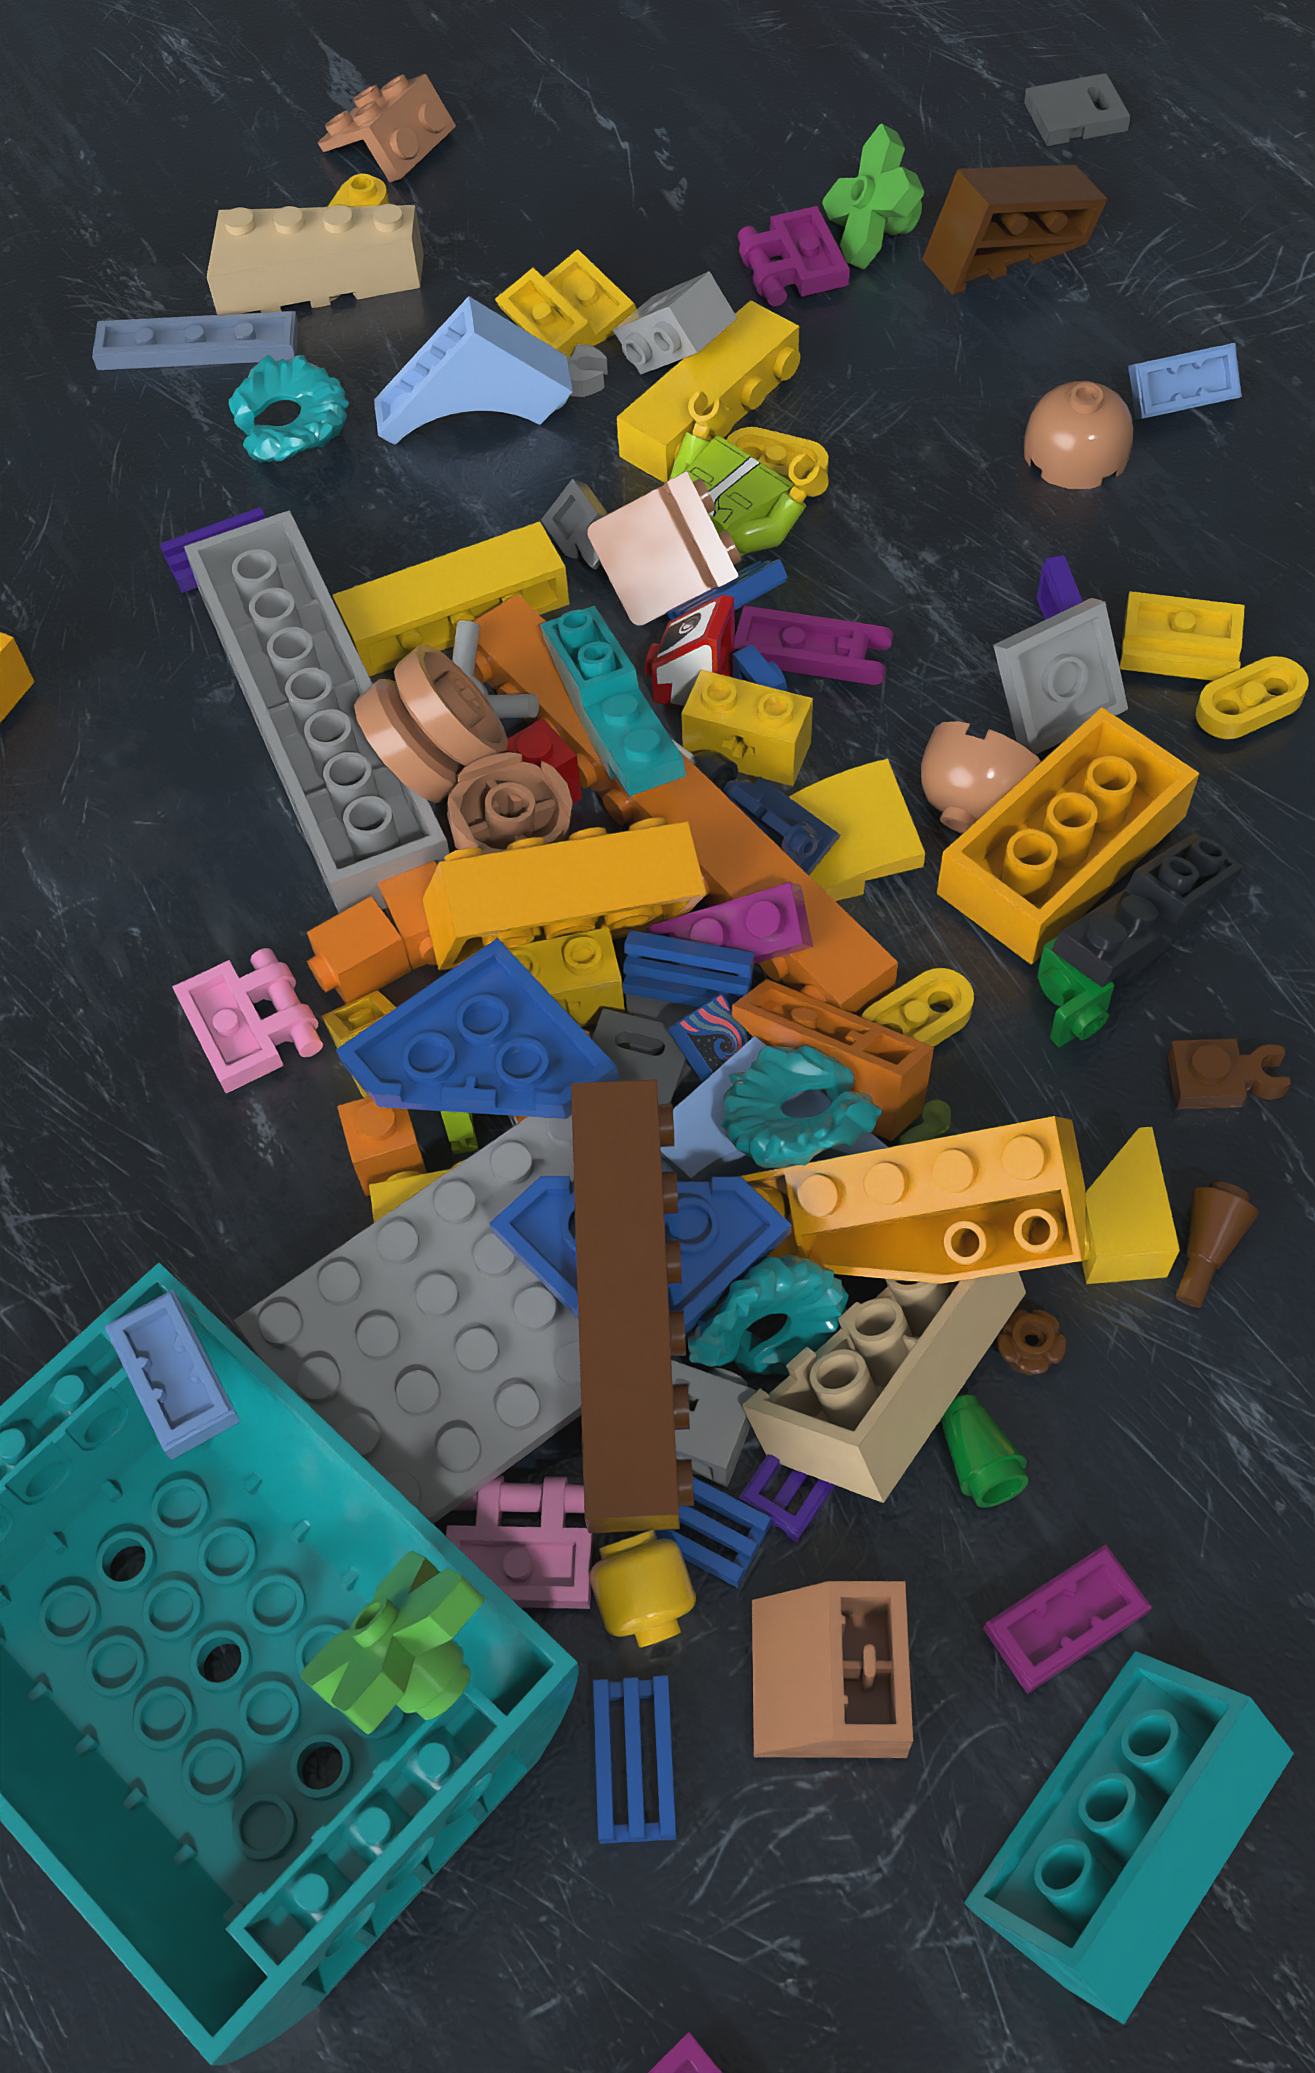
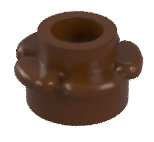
(1025, 1357)

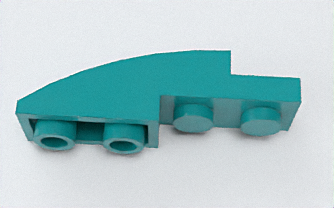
(609, 702)

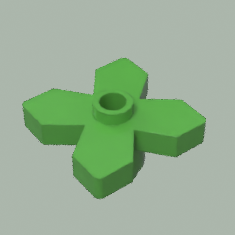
(877, 200)
(399, 1647)

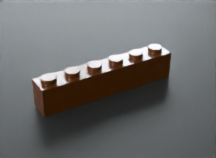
(624, 1309)

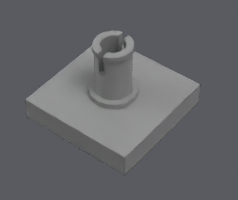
(1060, 674)

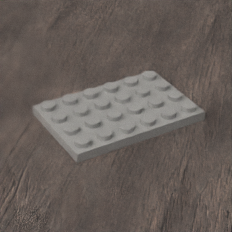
(432, 1333)

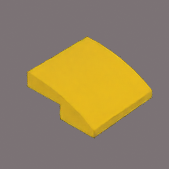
(567, 305)
(873, 828)

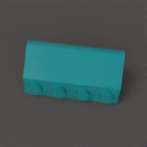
(1131, 1831)

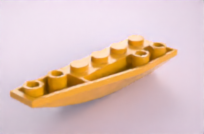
(938, 1205)

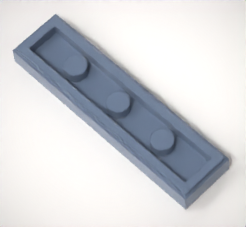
(195, 340)

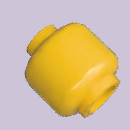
(642, 1588)

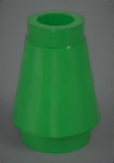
(982, 1454)

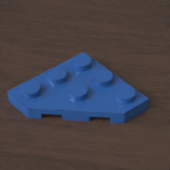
(478, 1044)
(719, 1225)

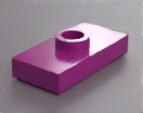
(1066, 1618)

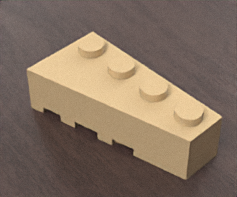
(312, 255)
(882, 1381)

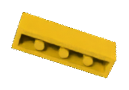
(735, 367)
(429, 599)

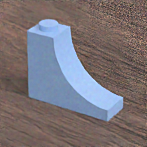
(474, 366)
(702, 1143)

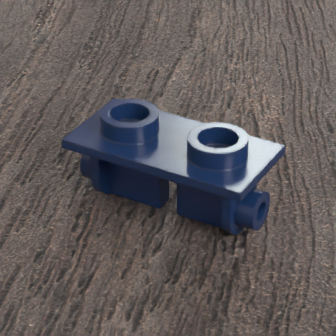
(783, 821)

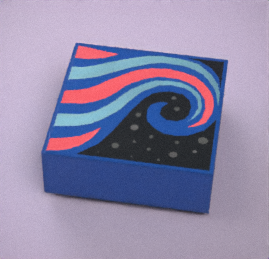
(709, 1036)

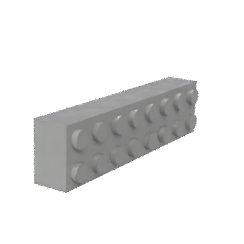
(302, 692)

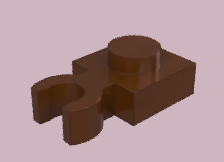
(1217, 1076)

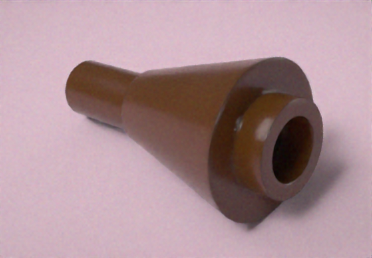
(1217, 1224)

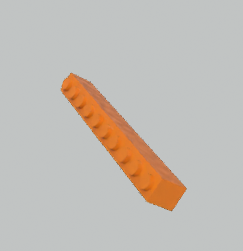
(732, 851)

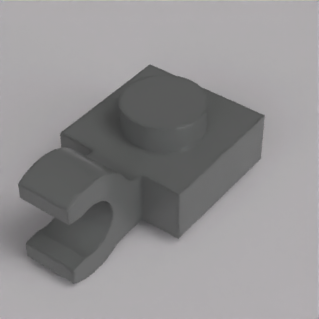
(570, 519)

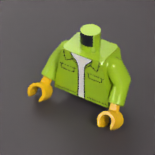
(748, 496)

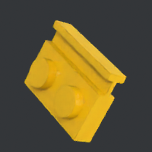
(1181, 636)

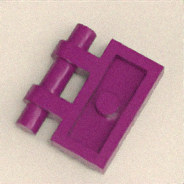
(807, 251)

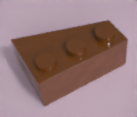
(1010, 217)

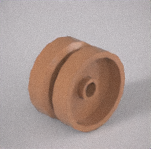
(429, 723)

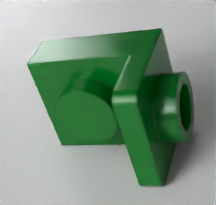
(1081, 999)

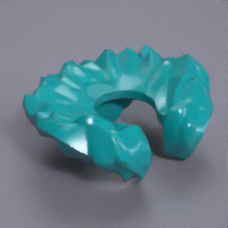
(294, 380)
(777, 1140)
(775, 1285)

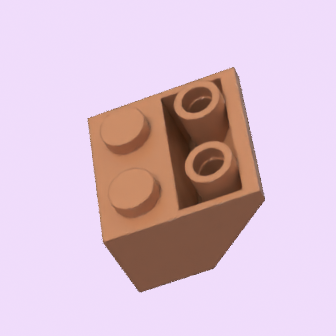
(832, 1672)

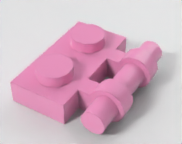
(229, 1026)
(530, 1564)

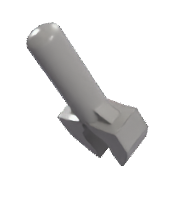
(587, 370)

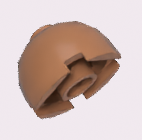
(1079, 435)
(970, 774)
(507, 802)

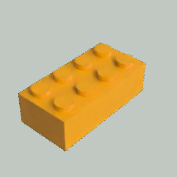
(1066, 834)
(562, 888)

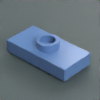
(1185, 381)
(172, 1374)

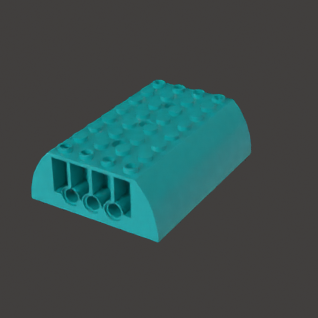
(183, 1799)

